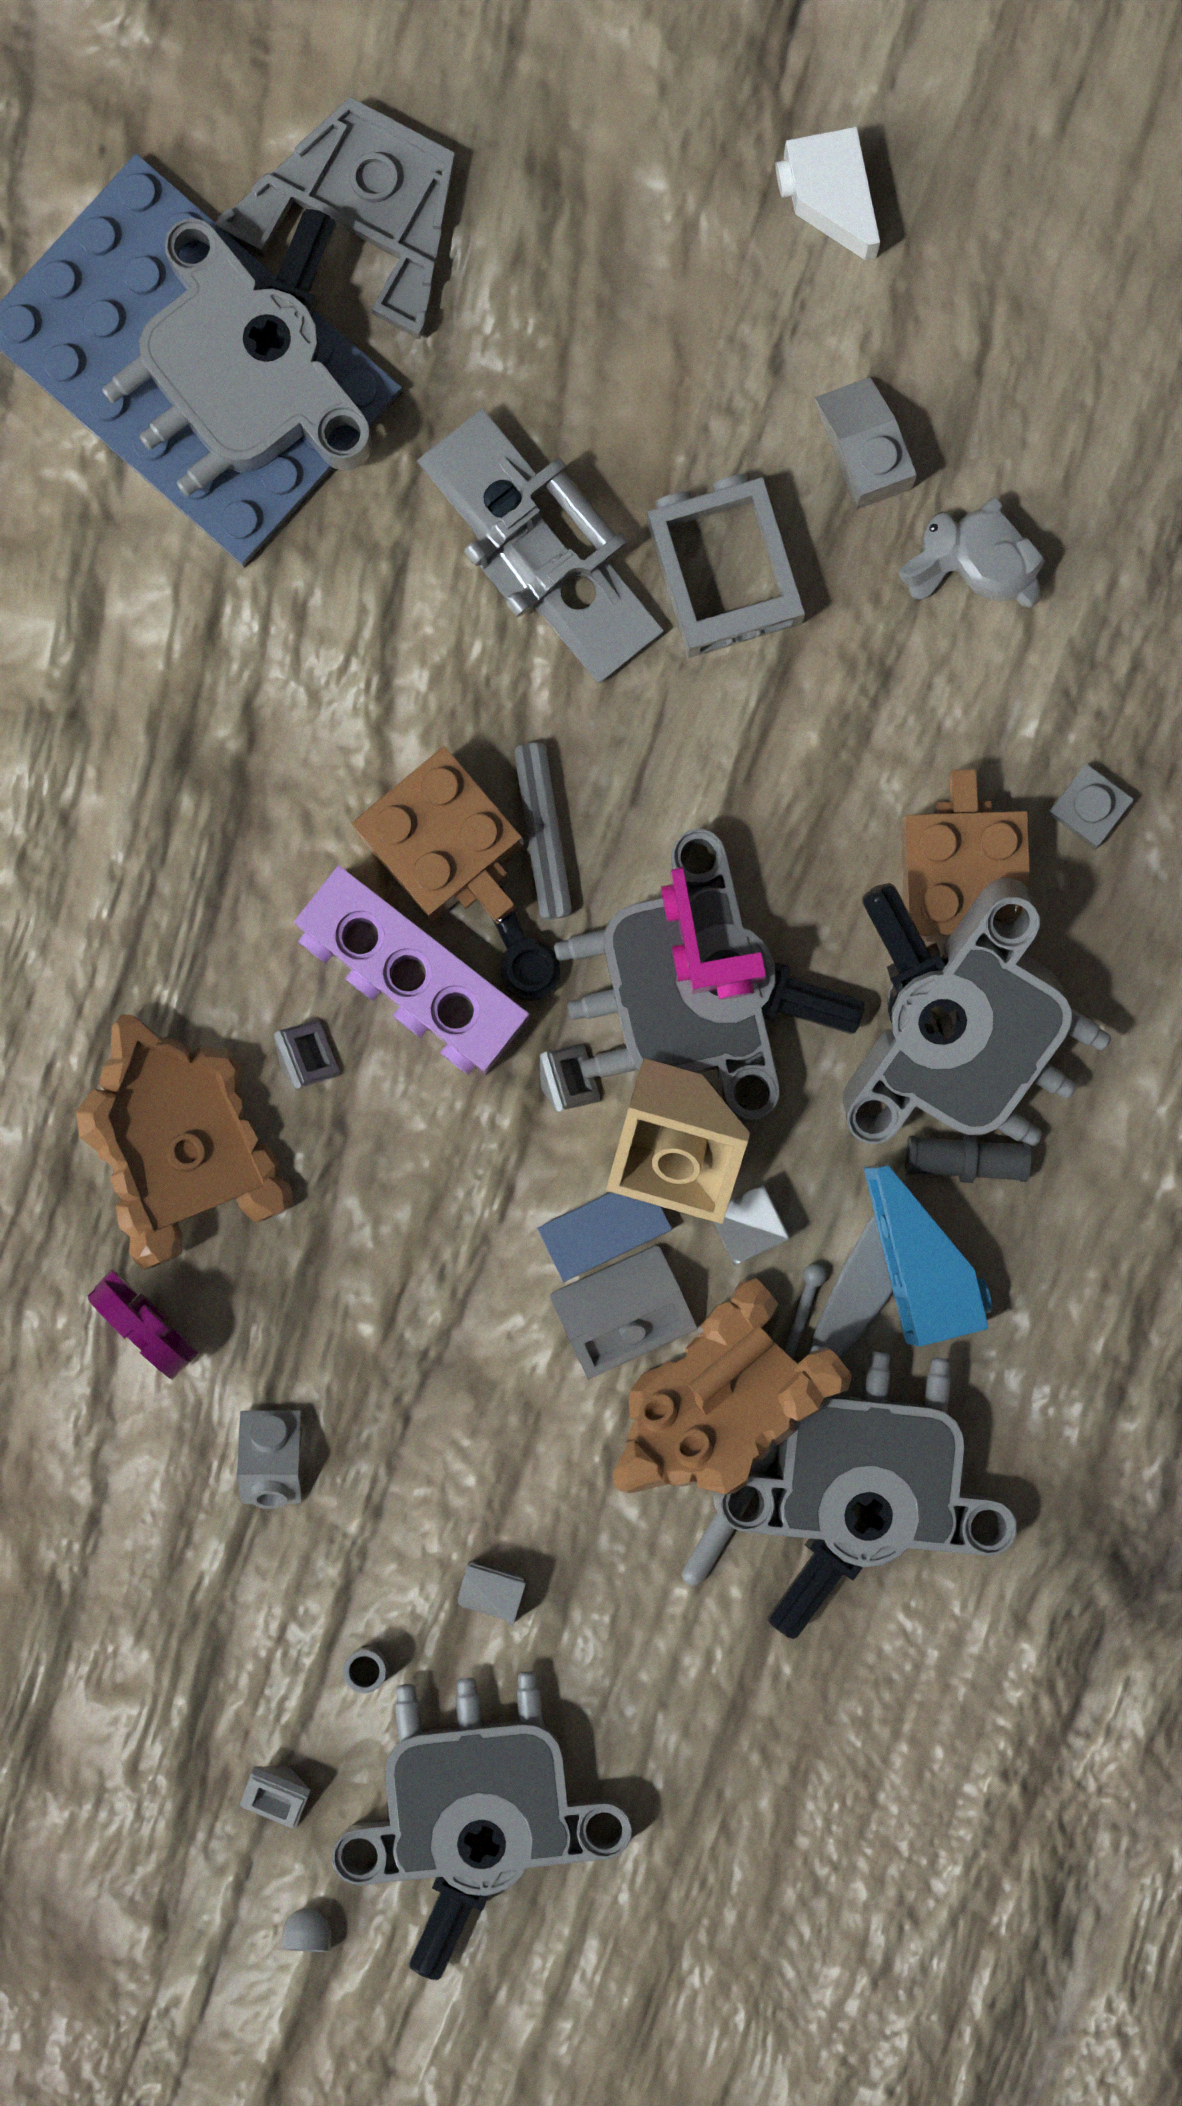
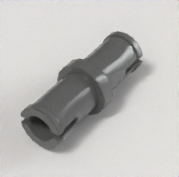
(968, 1158)

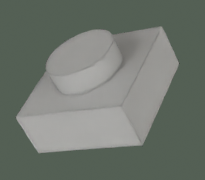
(1090, 806)

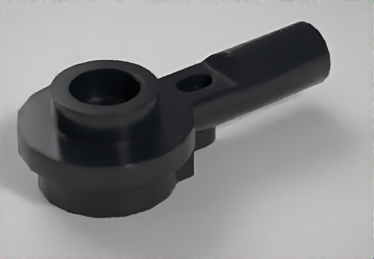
(529, 966)

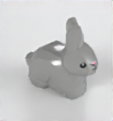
(983, 551)

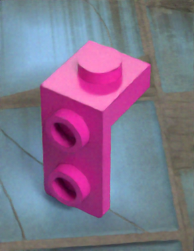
(729, 976)

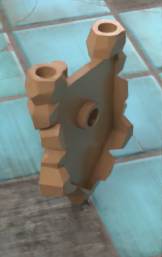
(175, 1139)
(723, 1401)

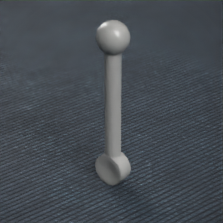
(814, 1276)

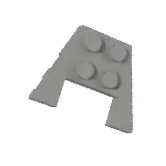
(374, 184)

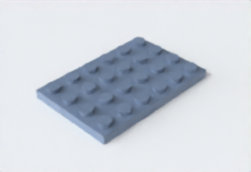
(82, 322)

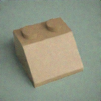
(678, 1144)

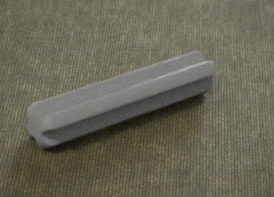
(543, 831)

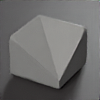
(750, 1226)
(491, 1591)

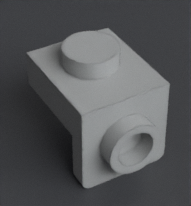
(270, 1458)

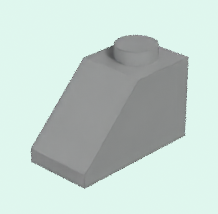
(866, 442)

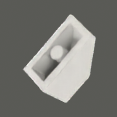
(831, 188)

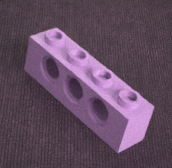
(345, 902)

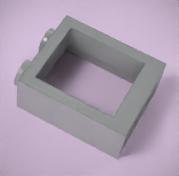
(743, 623)

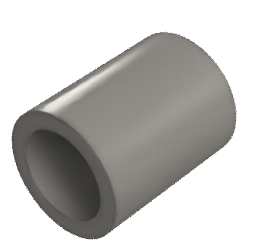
(353, 1682)

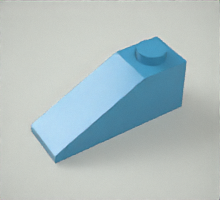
(928, 1274)

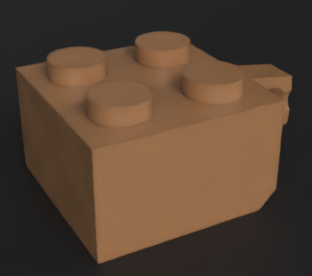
(442, 839)
(957, 855)

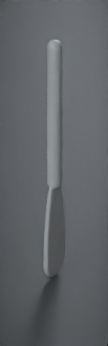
(851, 1307)

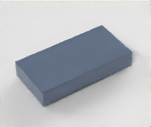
(601, 1232)

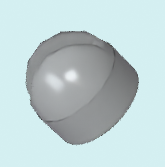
(307, 1932)

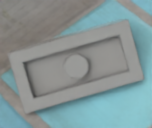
(623, 1311)

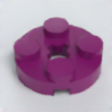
(142, 1325)

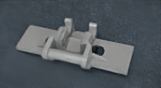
(523, 556)

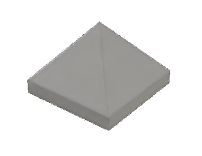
(305, 1054)
(563, 1078)
(276, 1794)

